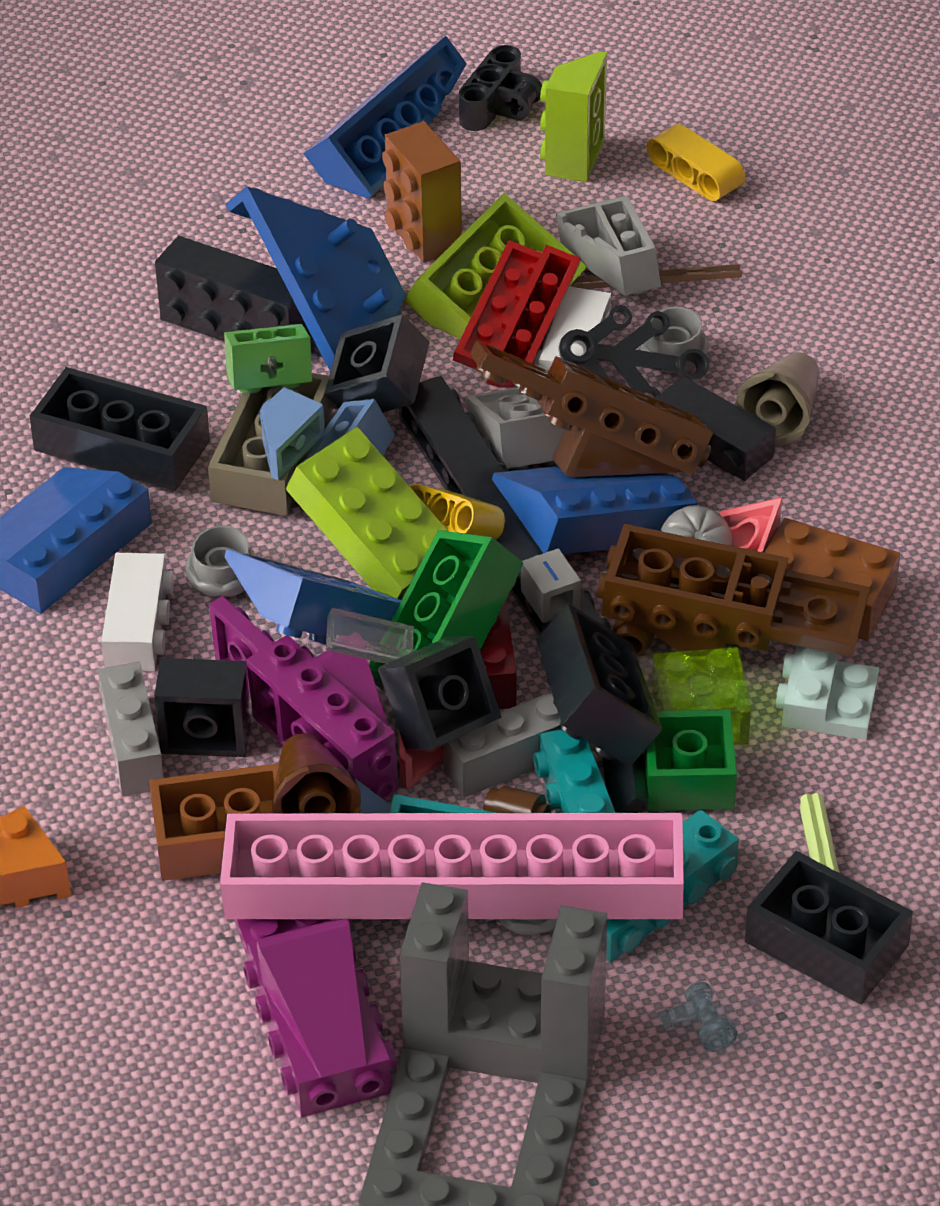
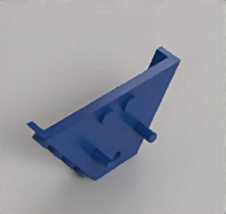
(327, 265)

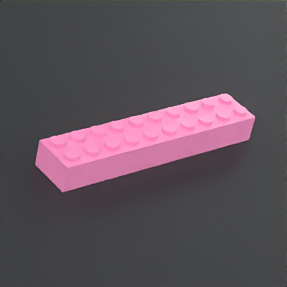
(505, 861)

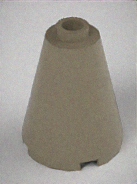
(782, 395)

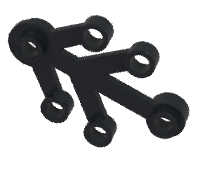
(624, 354)

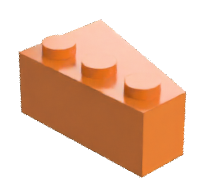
(29, 861)

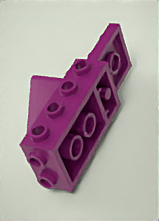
(311, 695)
(316, 1011)

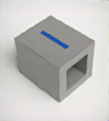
(549, 584)

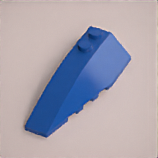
(353, 149)

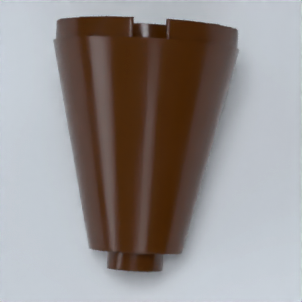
(313, 780)

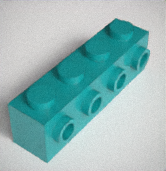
(570, 775)
(708, 857)

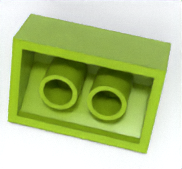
(574, 117)

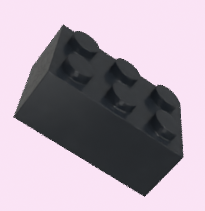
(828, 927)

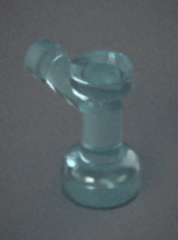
(716, 1032)

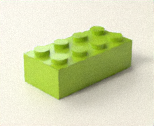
(366, 511)

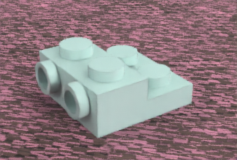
(826, 694)

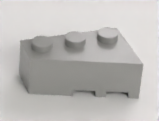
(612, 244)

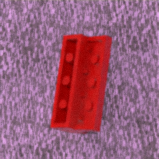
(518, 303)

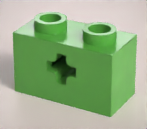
(249, 352)

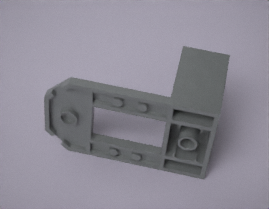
(496, 1025)

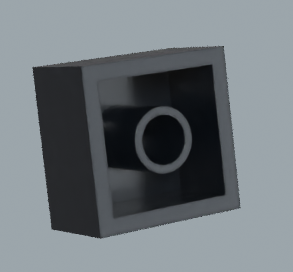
(379, 364)
(440, 692)
(203, 707)

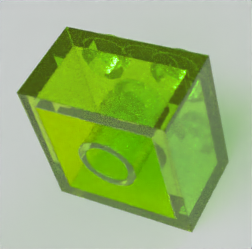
(703, 682)

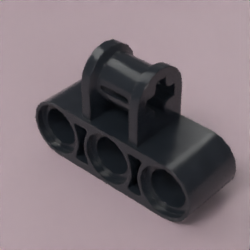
(497, 90)

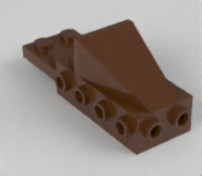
(604, 422)
(724, 595)

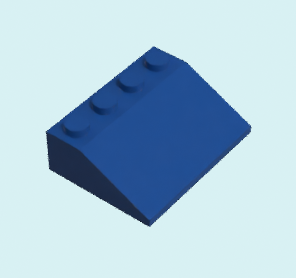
(589, 510)
(68, 532)
(303, 598)

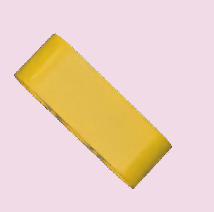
(695, 162)
(461, 512)

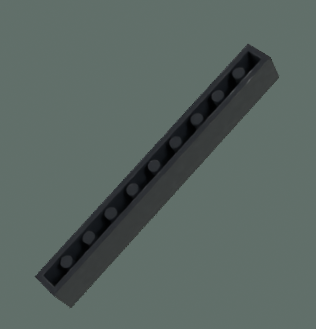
(466, 467)

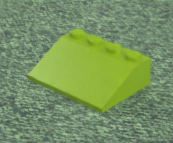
(456, 280)

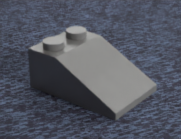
(515, 428)

